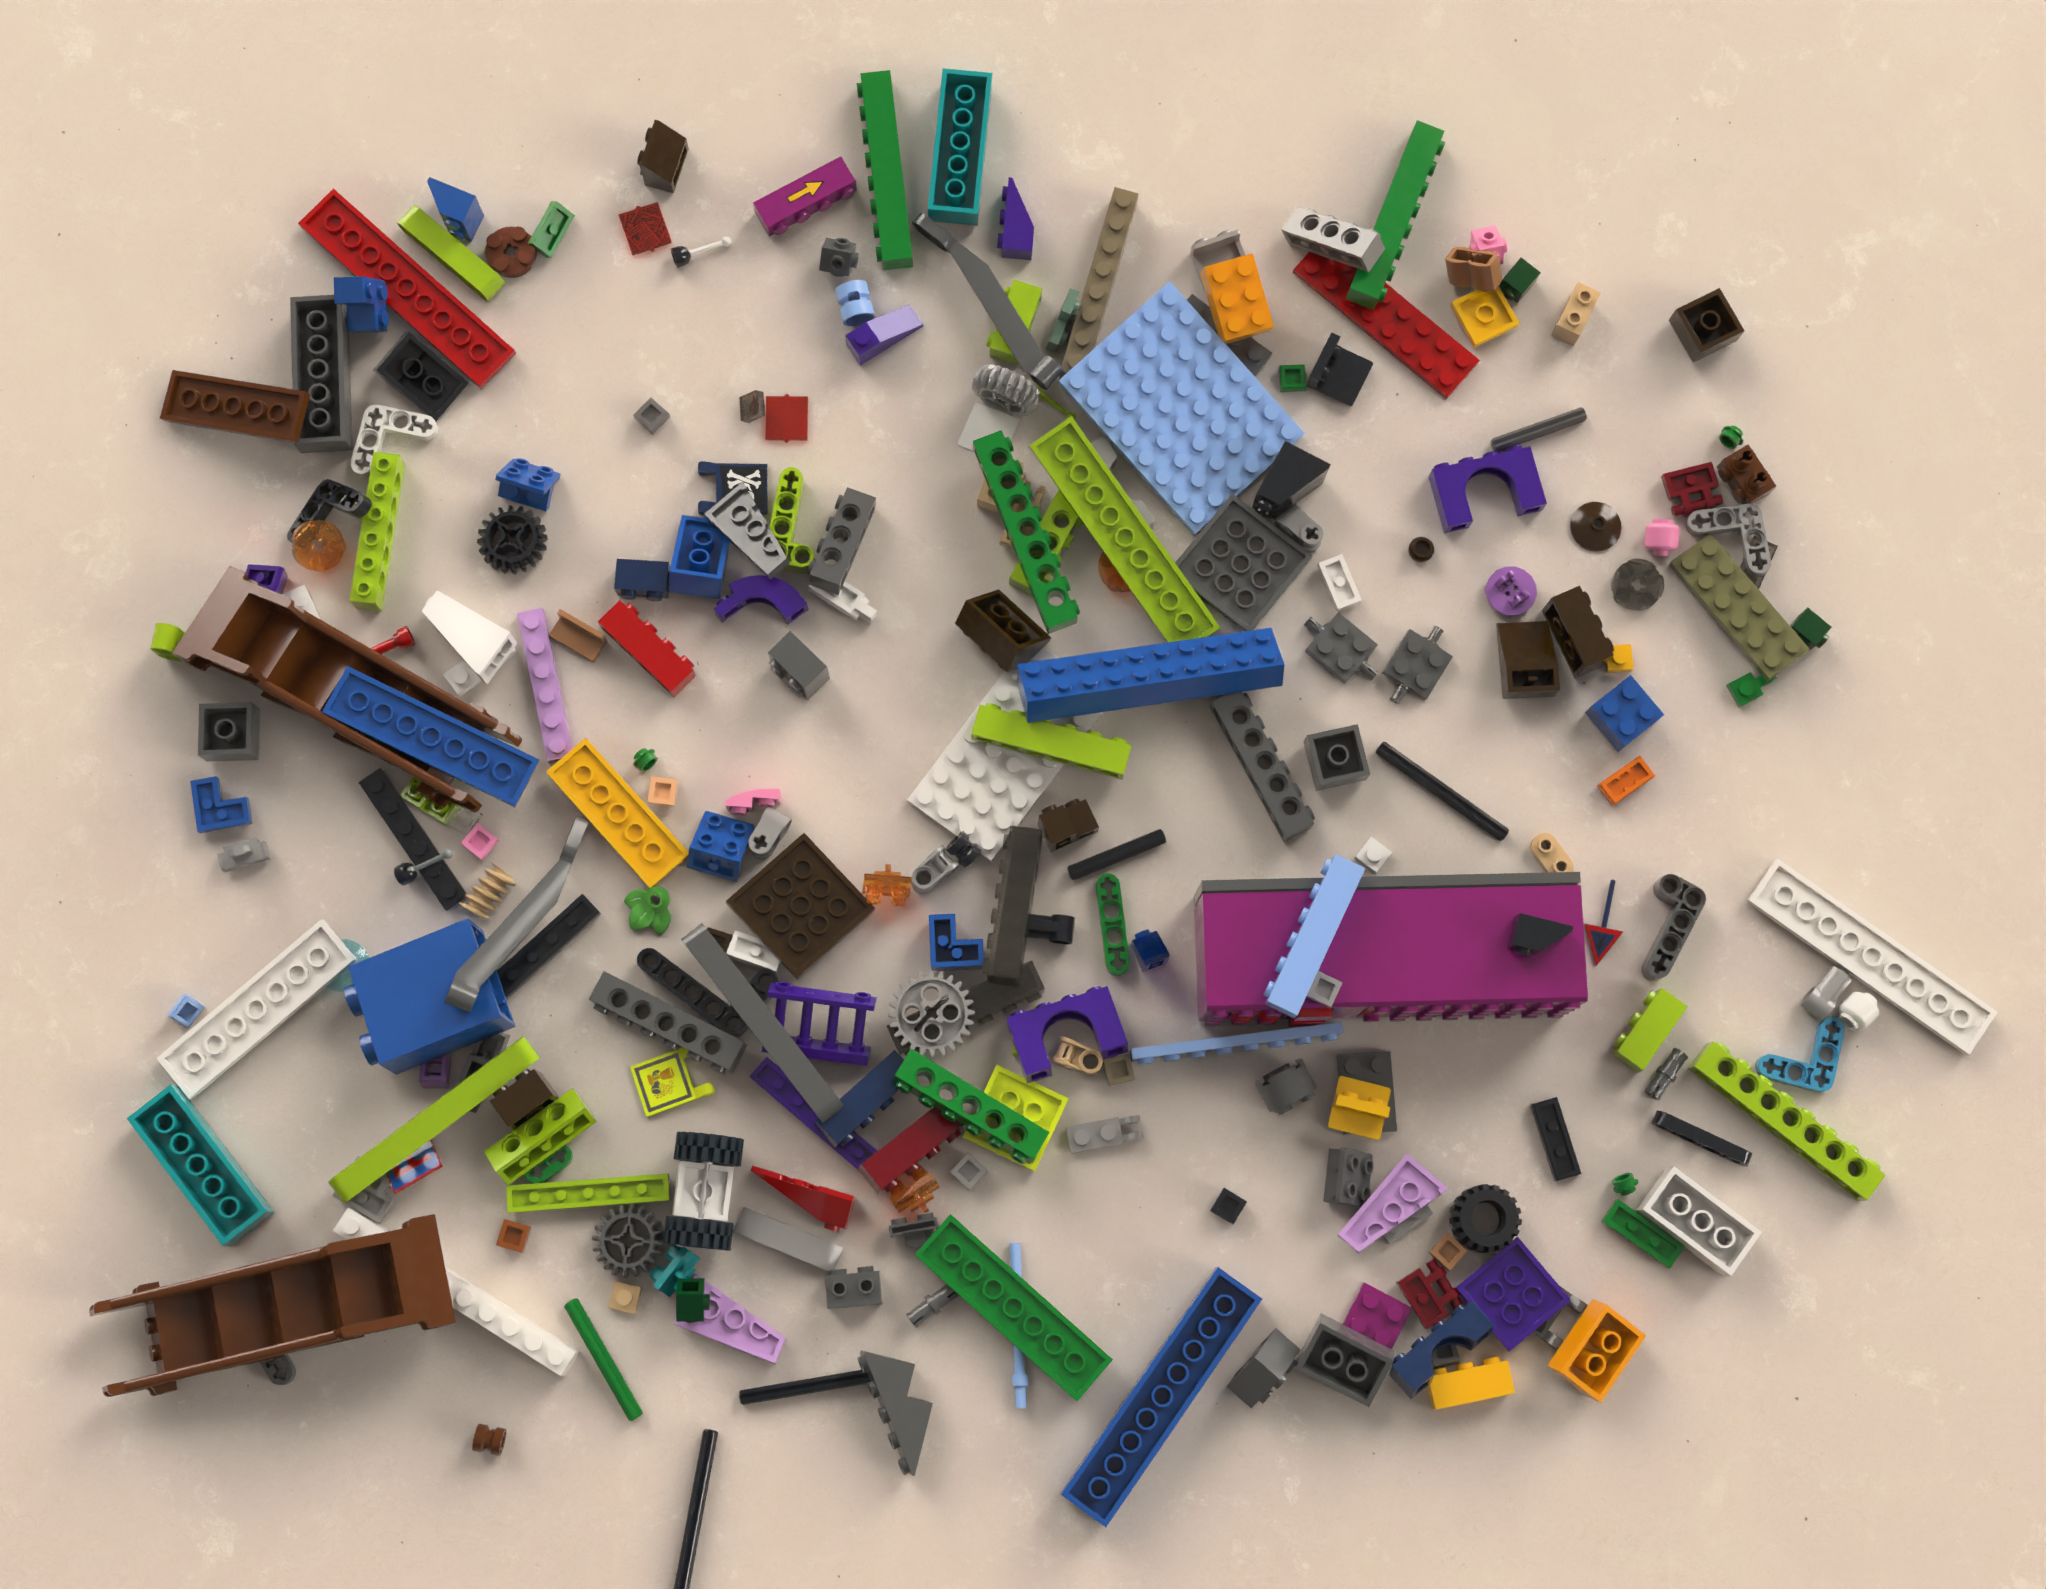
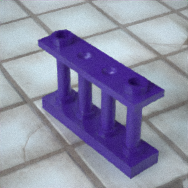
(828, 1048)

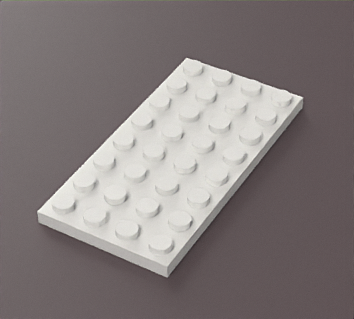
(988, 786)

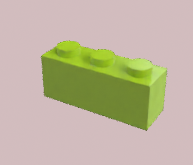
(1026, 302)
(1648, 1029)

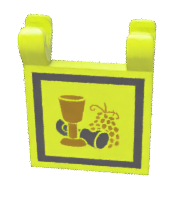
(666, 1082)

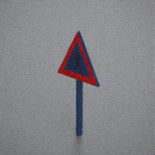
(1603, 938)

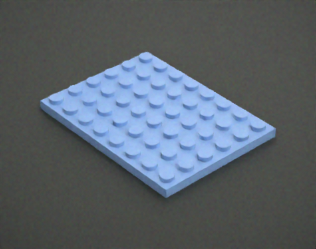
(1180, 407)

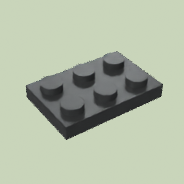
(1374, 1069)

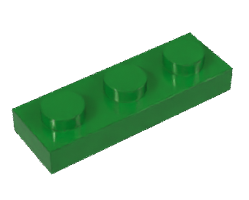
(1642, 1233)

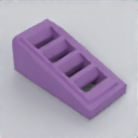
(437, 1082)

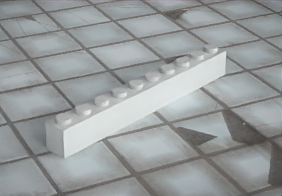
(483, 1307)

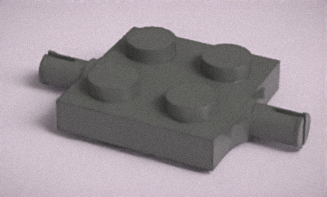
(1341, 648)
(1417, 664)

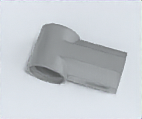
(1822, 998)

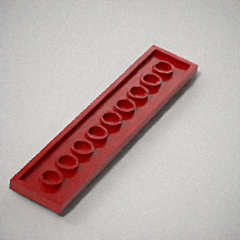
(411, 289)

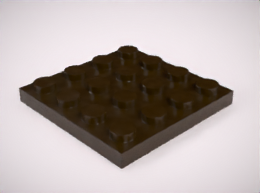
(800, 906)

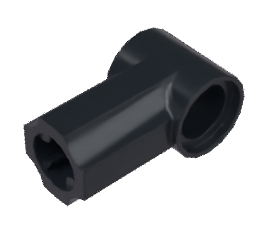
(1054, 928)

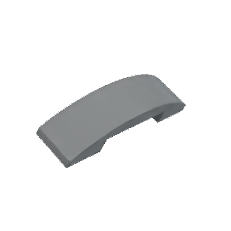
(788, 1239)

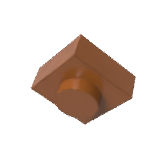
(513, 1236)

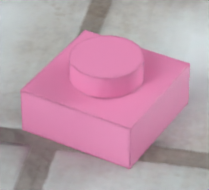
(480, 841)

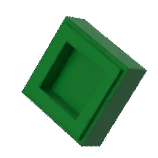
(1292, 378)

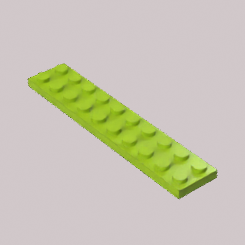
(1122, 533)

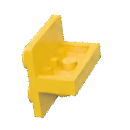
(1359, 1108)

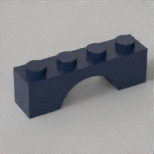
(1465, 1329)

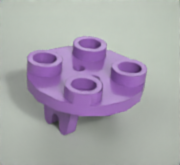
(1519, 600)

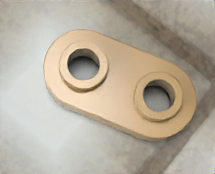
(1549, 858)

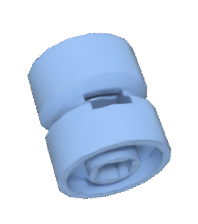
(854, 299)

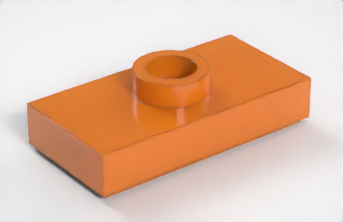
(1626, 780)

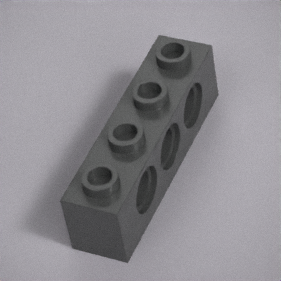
(832, 577)

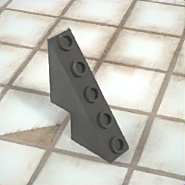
(904, 1414)

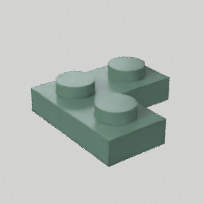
(1065, 316)

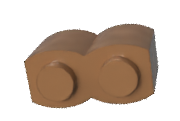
(1473, 269)

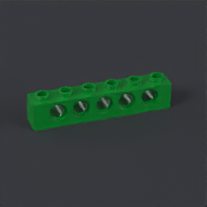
(985, 1106)

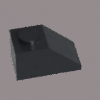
(1534, 934)

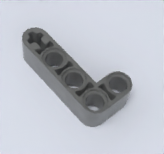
(1669, 930)

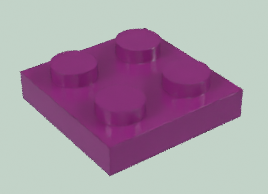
(1377, 1315)

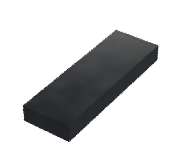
(1555, 1139)

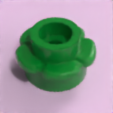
(1731, 437)
(645, 759)
(1624, 1184)

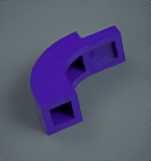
(762, 590)

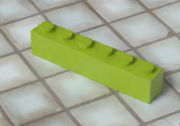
(1051, 741)

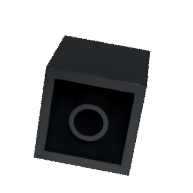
(1289, 480)

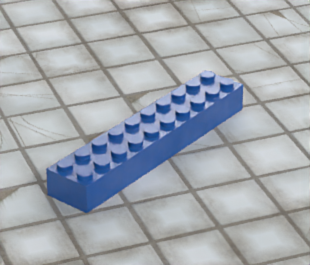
(1149, 675)
(1160, 1396)

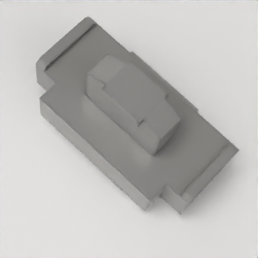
(243, 854)

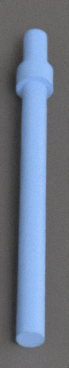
(1019, 1379)

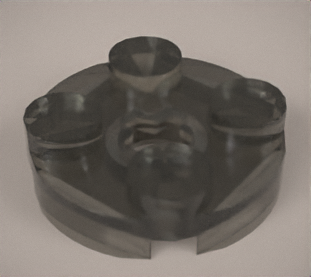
(1649, 577)

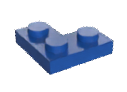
(212, 812)

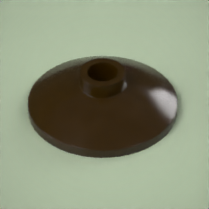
(1589, 535)

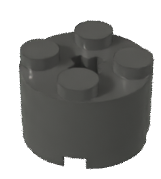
(1286, 1086)

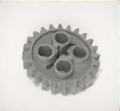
(914, 998)

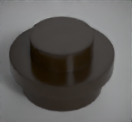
(1421, 549)

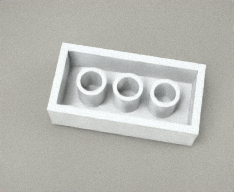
(1698, 1221)

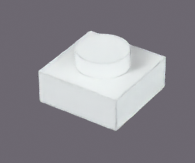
(1373, 855)

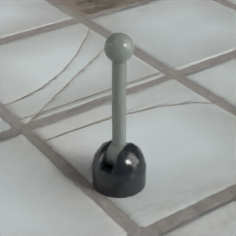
(407, 872)

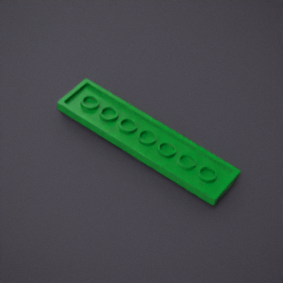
(1013, 1307)

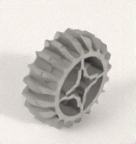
(1005, 390)

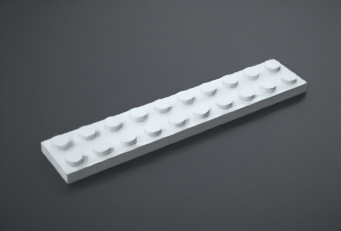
(1872, 957)

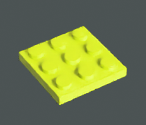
(1029, 1100)

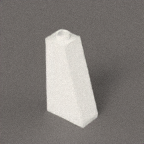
(473, 637)

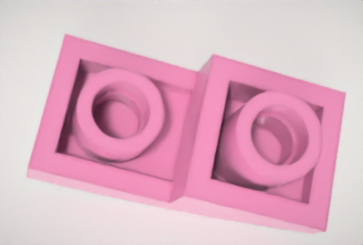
(744, 802)

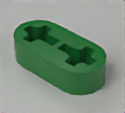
(553, 1168)

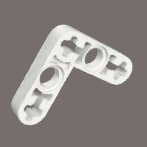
(386, 425)

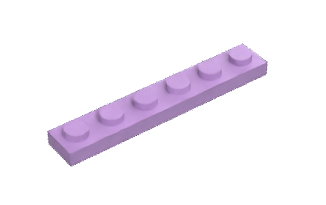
(545, 684)

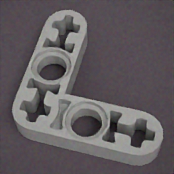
(1739, 524)

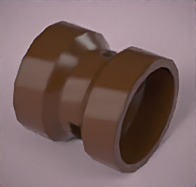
(491, 1440)

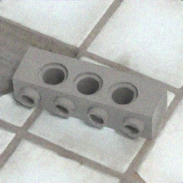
(1333, 238)

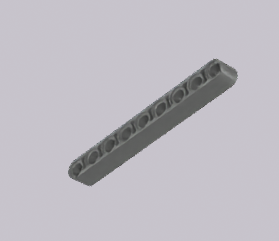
(762, 1023)

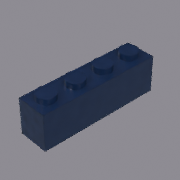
(862, 1101)

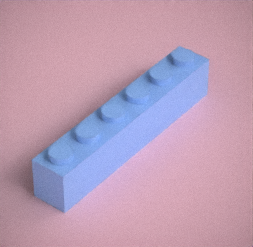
(1314, 936)

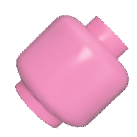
(1662, 537)

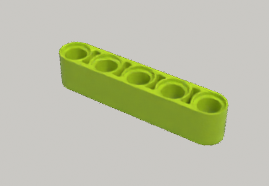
(451, 253)

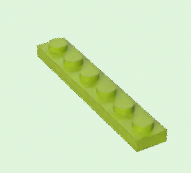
(588, 1193)

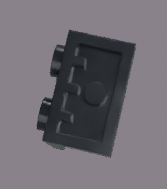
(1339, 372)

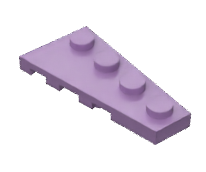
(1395, 1200)
(736, 1327)

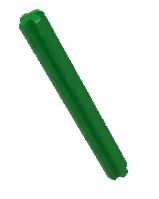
(603, 1359)

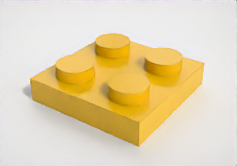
(1484, 315)

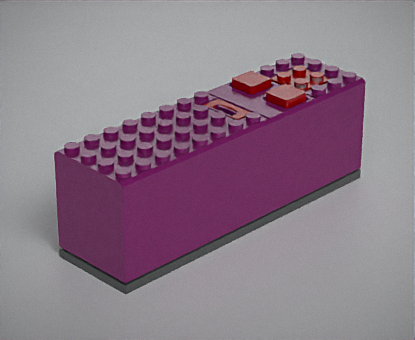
(1400, 949)

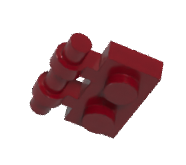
(1691, 481)
(1422, 1296)

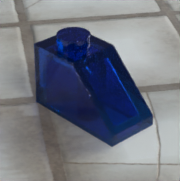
(1149, 950)

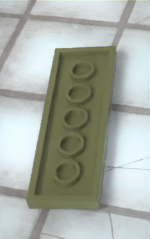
(1739, 607)

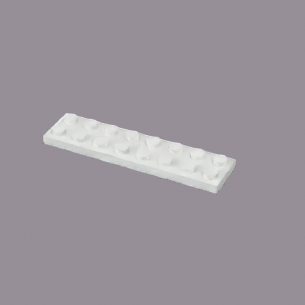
(256, 1009)

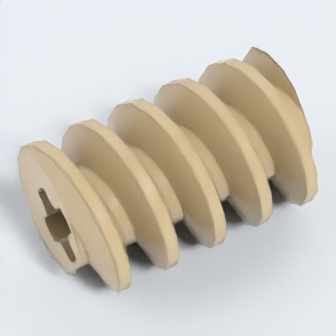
(488, 892)

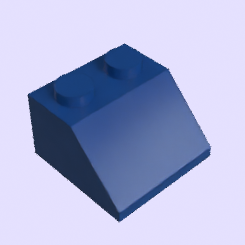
(457, 208)

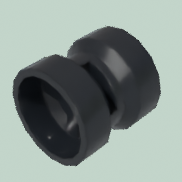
(963, 849)

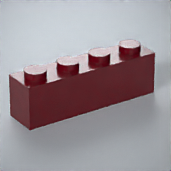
(909, 1148)

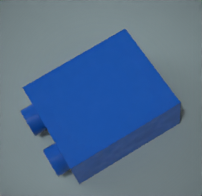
(406, 994)

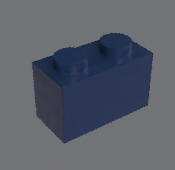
(642, 579)

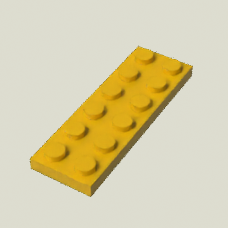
(618, 813)

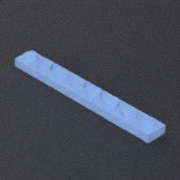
(1248, 1042)

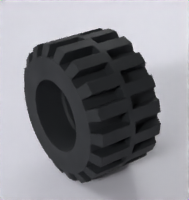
(1506, 1210)

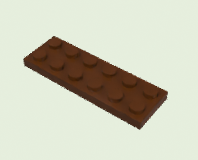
(235, 406)

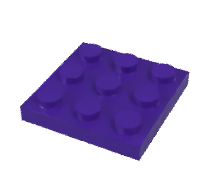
(1514, 1293)

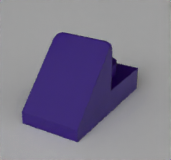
(268, 576)

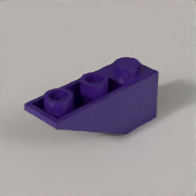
(1018, 228)

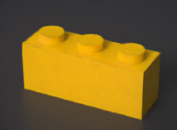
(1470, 1383)

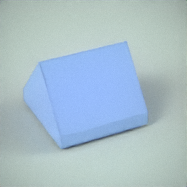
(186, 1010)

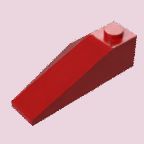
(821, 1202)

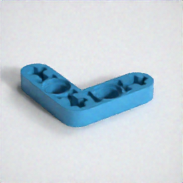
(1808, 1071)

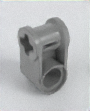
(1298, 526)
(770, 829)
(937, 867)

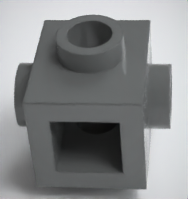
(838, 257)

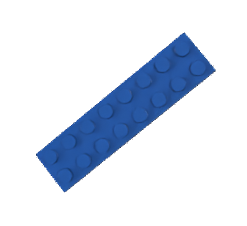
(431, 736)

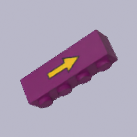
(805, 197)

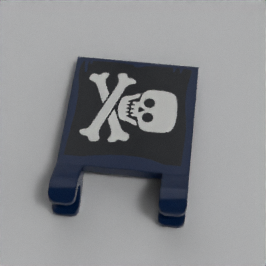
(730, 476)

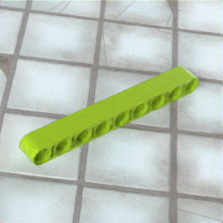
(433, 1119)

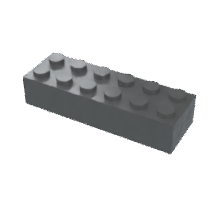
(323, 371)

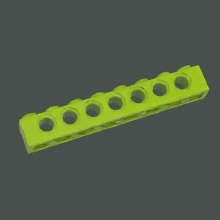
(1868, 1171)

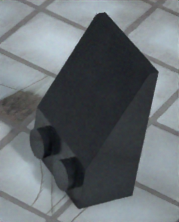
(420, 375)

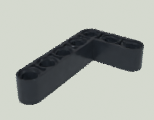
(705, 996)

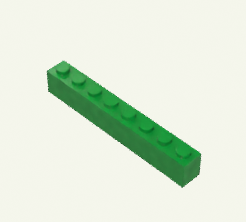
(886, 170)
(1397, 210)

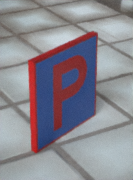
(414, 1167)

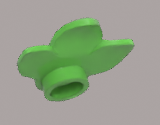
(648, 913)

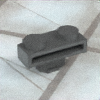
(913, 1231)

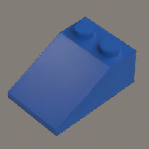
(698, 559)

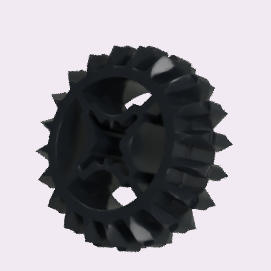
(504, 546)

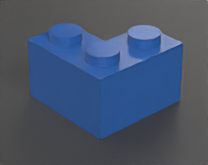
(364, 302)
(949, 953)

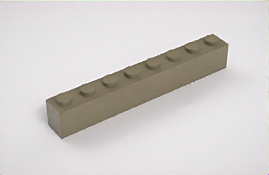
(1101, 277)

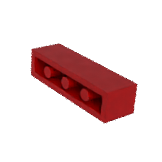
(647, 648)

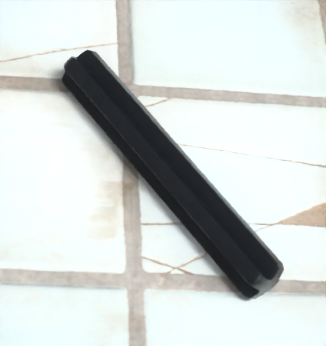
(1116, 854)

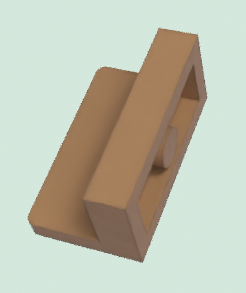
(578, 636)

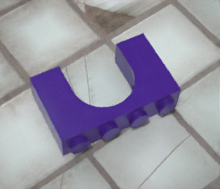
(1514, 467)
(1092, 1008)

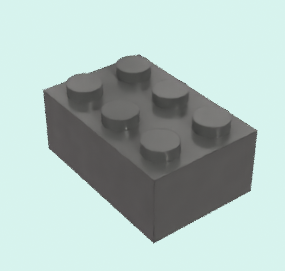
(1345, 1360)

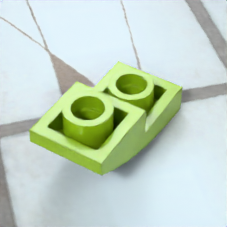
(416, 799)

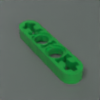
(1116, 924)

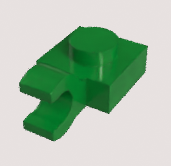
(1747, 688)

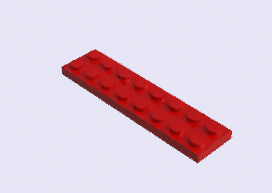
(1393, 325)

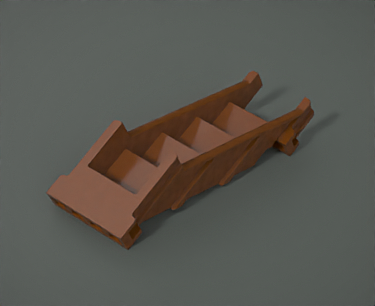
(300, 662)
(290, 1304)

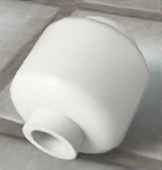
(1858, 1011)

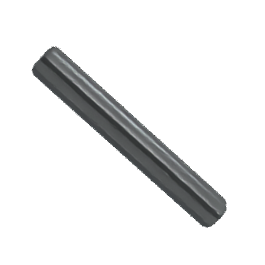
(1538, 429)

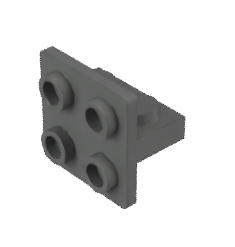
(1348, 1177)

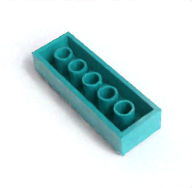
(960, 146)
(200, 1165)

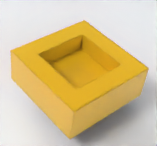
(1621, 661)

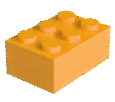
(1236, 299)
(1596, 1350)

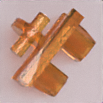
(886, 884)
(916, 1194)

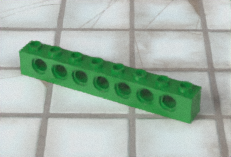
(1053, 617)

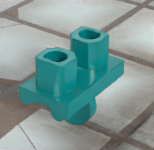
(680, 1267)

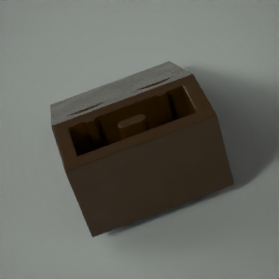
(1527, 660)

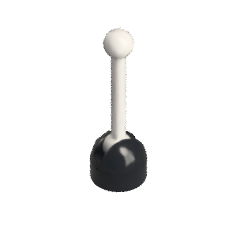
(682, 255)

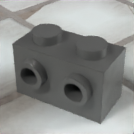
(853, 1289)

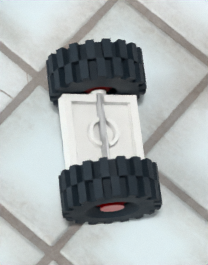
(703, 1190)

